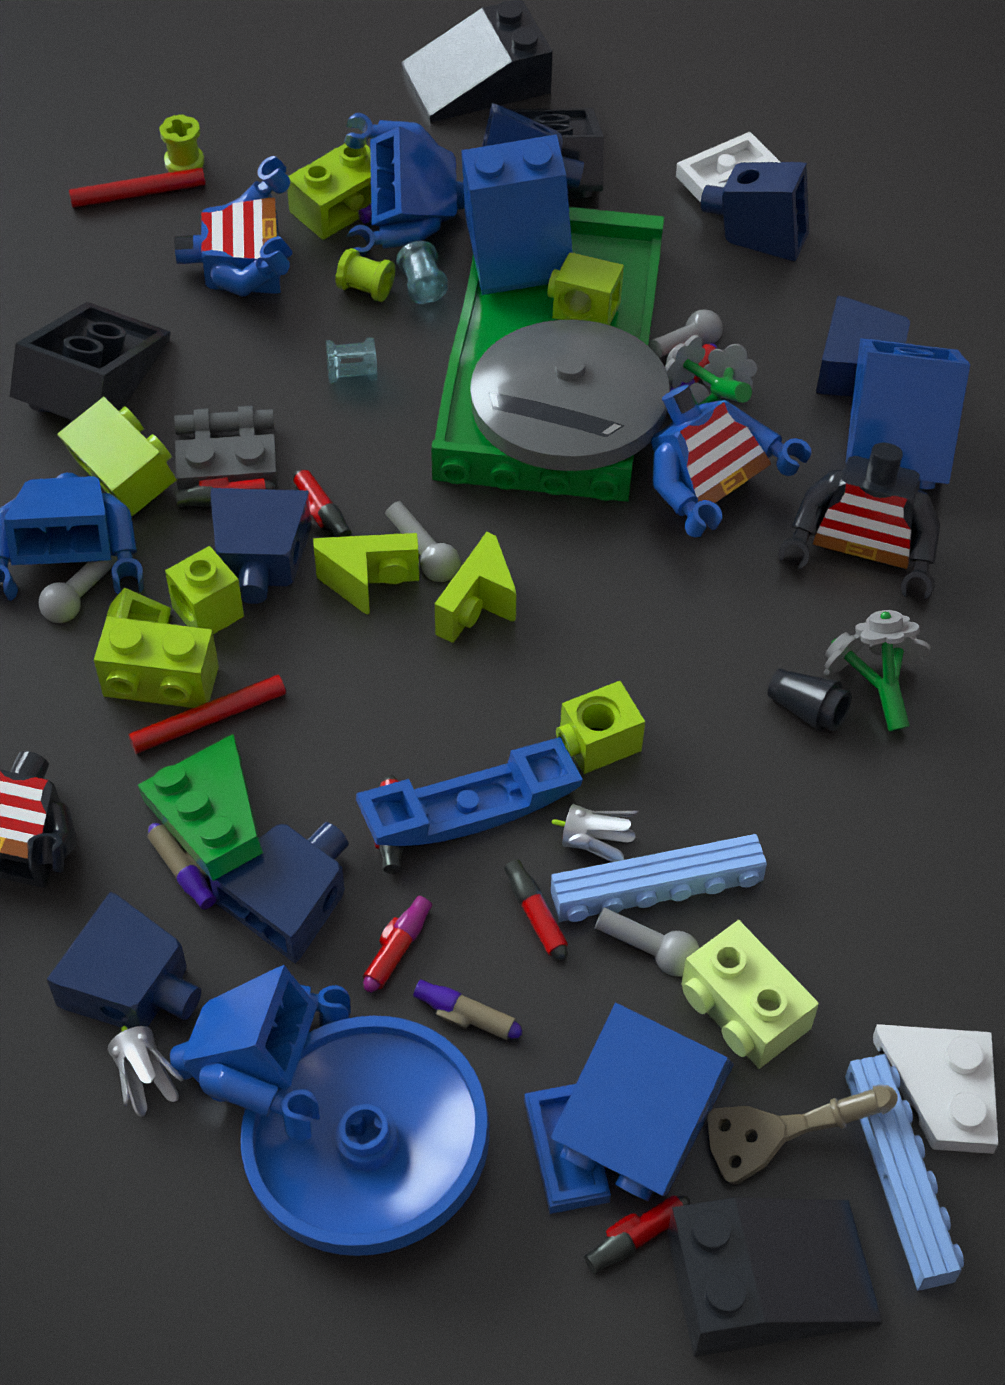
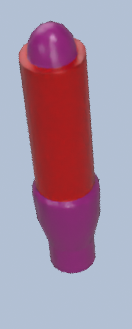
(395, 942)

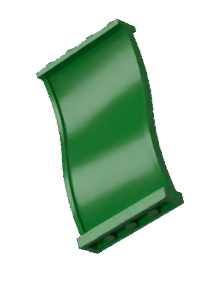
(459, 447)

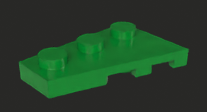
(207, 807)

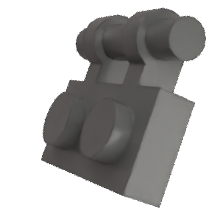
(231, 457)

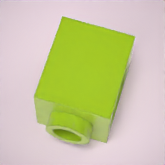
(586, 289)
(205, 591)
(605, 709)

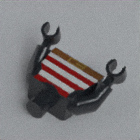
(871, 513)
(33, 823)

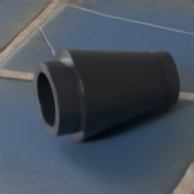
(811, 698)

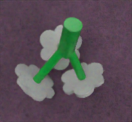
(726, 374)
(896, 641)

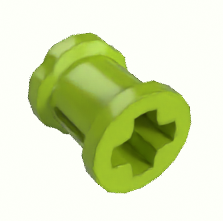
(181, 137)
(365, 274)

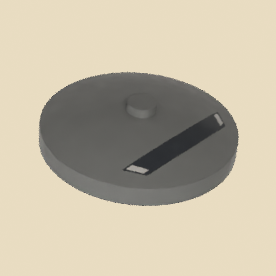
(569, 395)

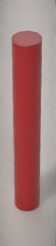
(137, 187)
(207, 714)

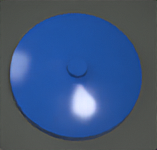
(392, 1144)

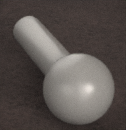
(701, 323)
(438, 560)
(62, 601)
(669, 949)

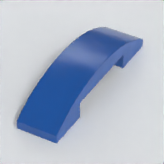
(470, 802)

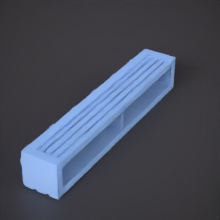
(658, 878)
(906, 1181)

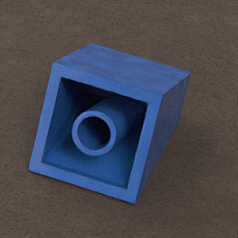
(516, 212)
(909, 400)
(640, 1102)

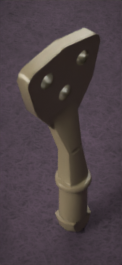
(776, 1130)

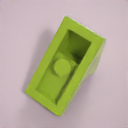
(355, 561)
(478, 584)

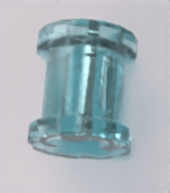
(419, 265)
(364, 350)

